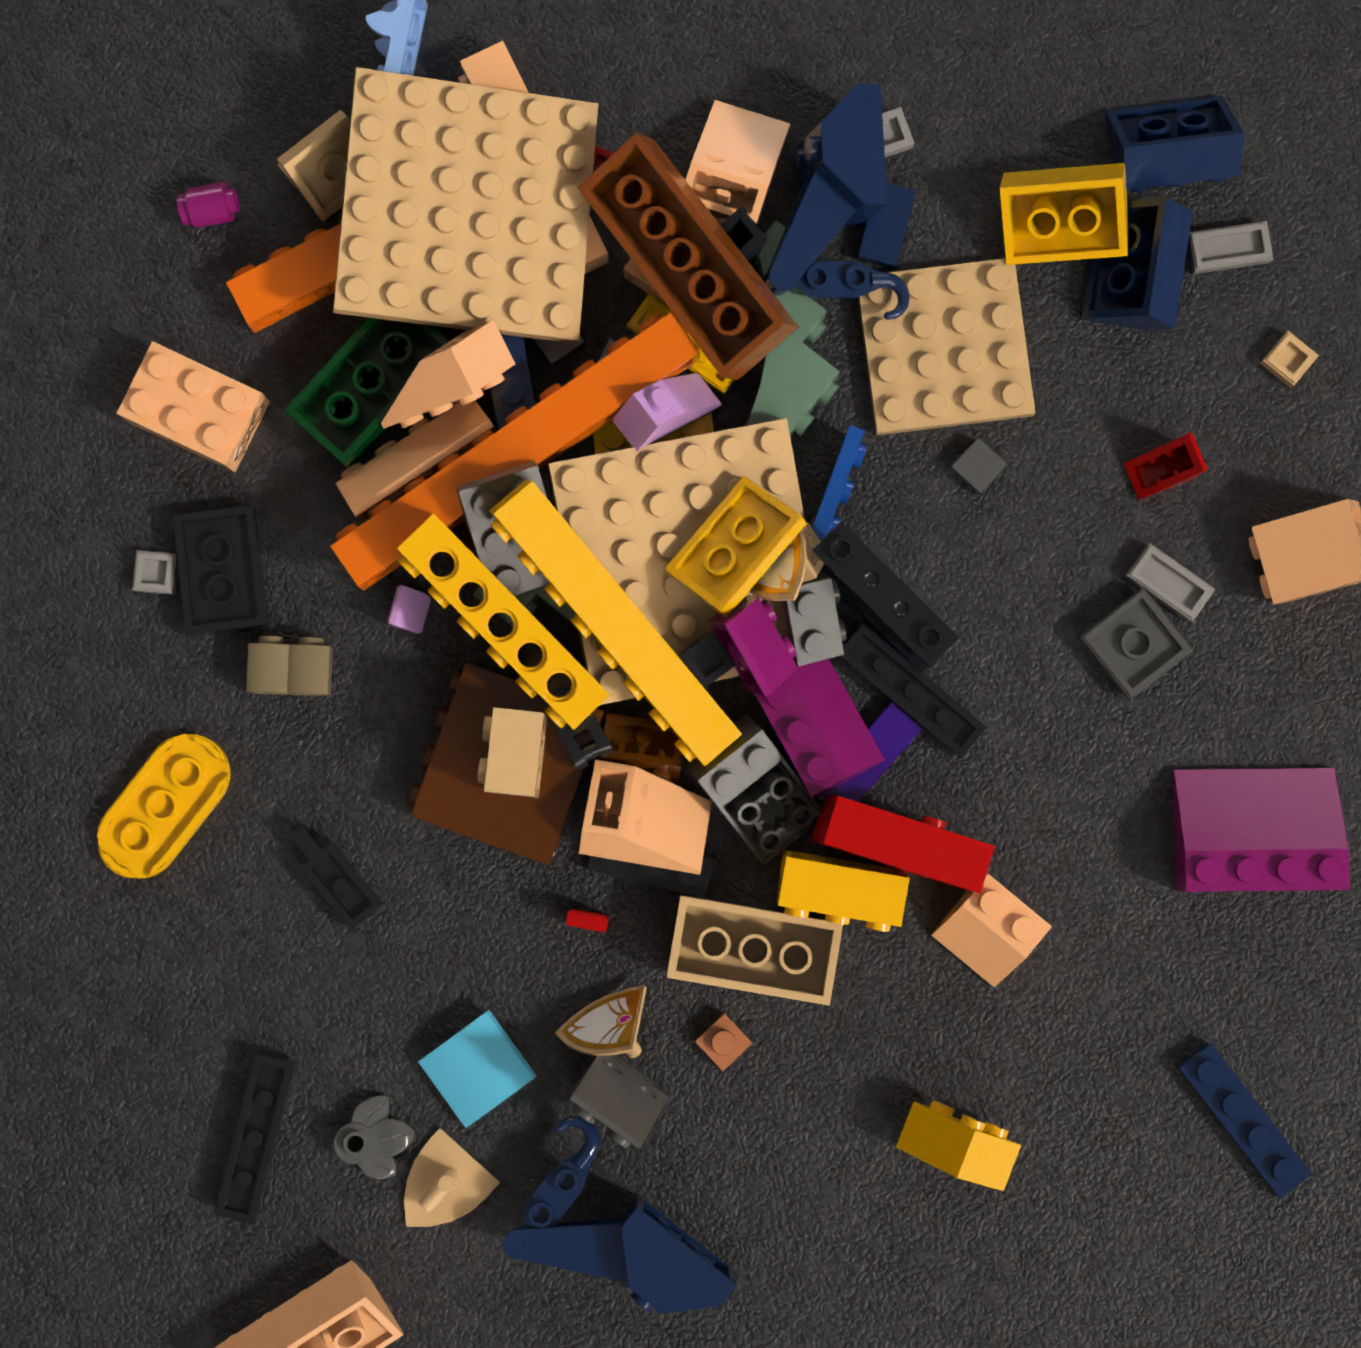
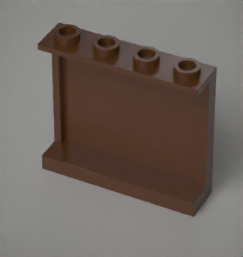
(451, 789)

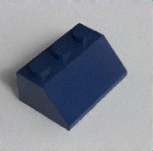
(1175, 142)
(1145, 285)

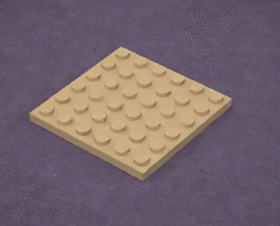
(465, 206)
(649, 503)

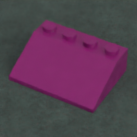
(1259, 830)

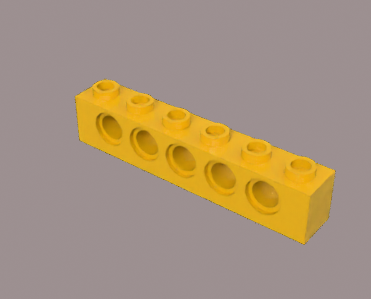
(584, 692)

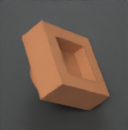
(723, 1041)

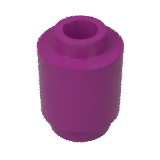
(208, 205)

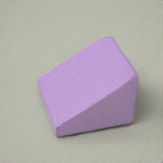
(409, 609)

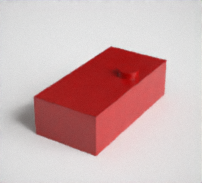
(903, 842)

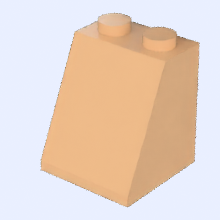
(1309, 551)

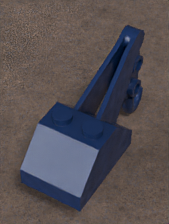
(841, 185)
(640, 1248)

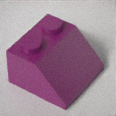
(755, 645)

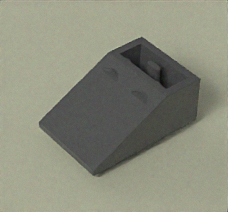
(757, 792)
(619, 1099)

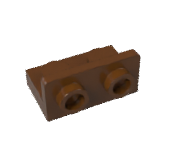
(643, 745)

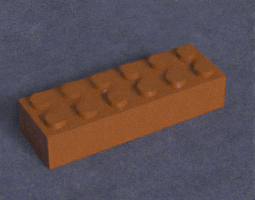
(687, 257)

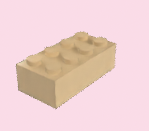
(754, 950)

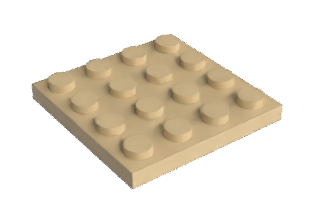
(951, 353)

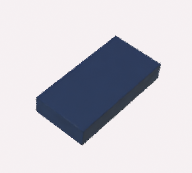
(887, 228)

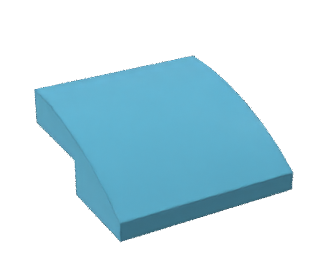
(477, 1069)

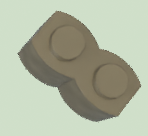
(289, 669)

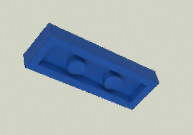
(839, 487)

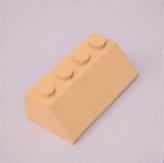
(411, 457)
(332, 1313)

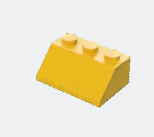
(1065, 214)
(842, 890)

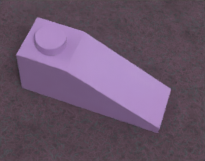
(664, 409)

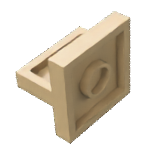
(319, 165)

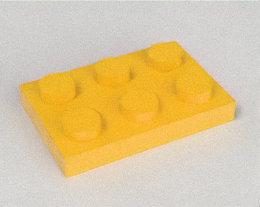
(735, 546)

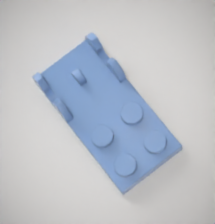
(401, 28)

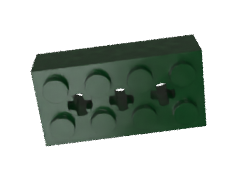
(343, 383)

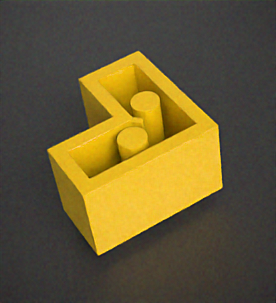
(959, 1147)

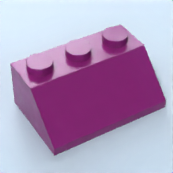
(820, 728)

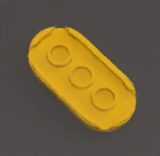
(163, 806)

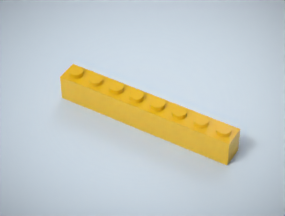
(614, 621)

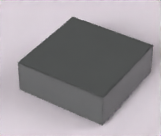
(978, 466)

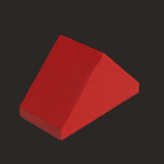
(1166, 466)

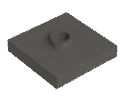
(1135, 644)

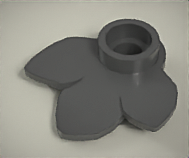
(379, 1138)

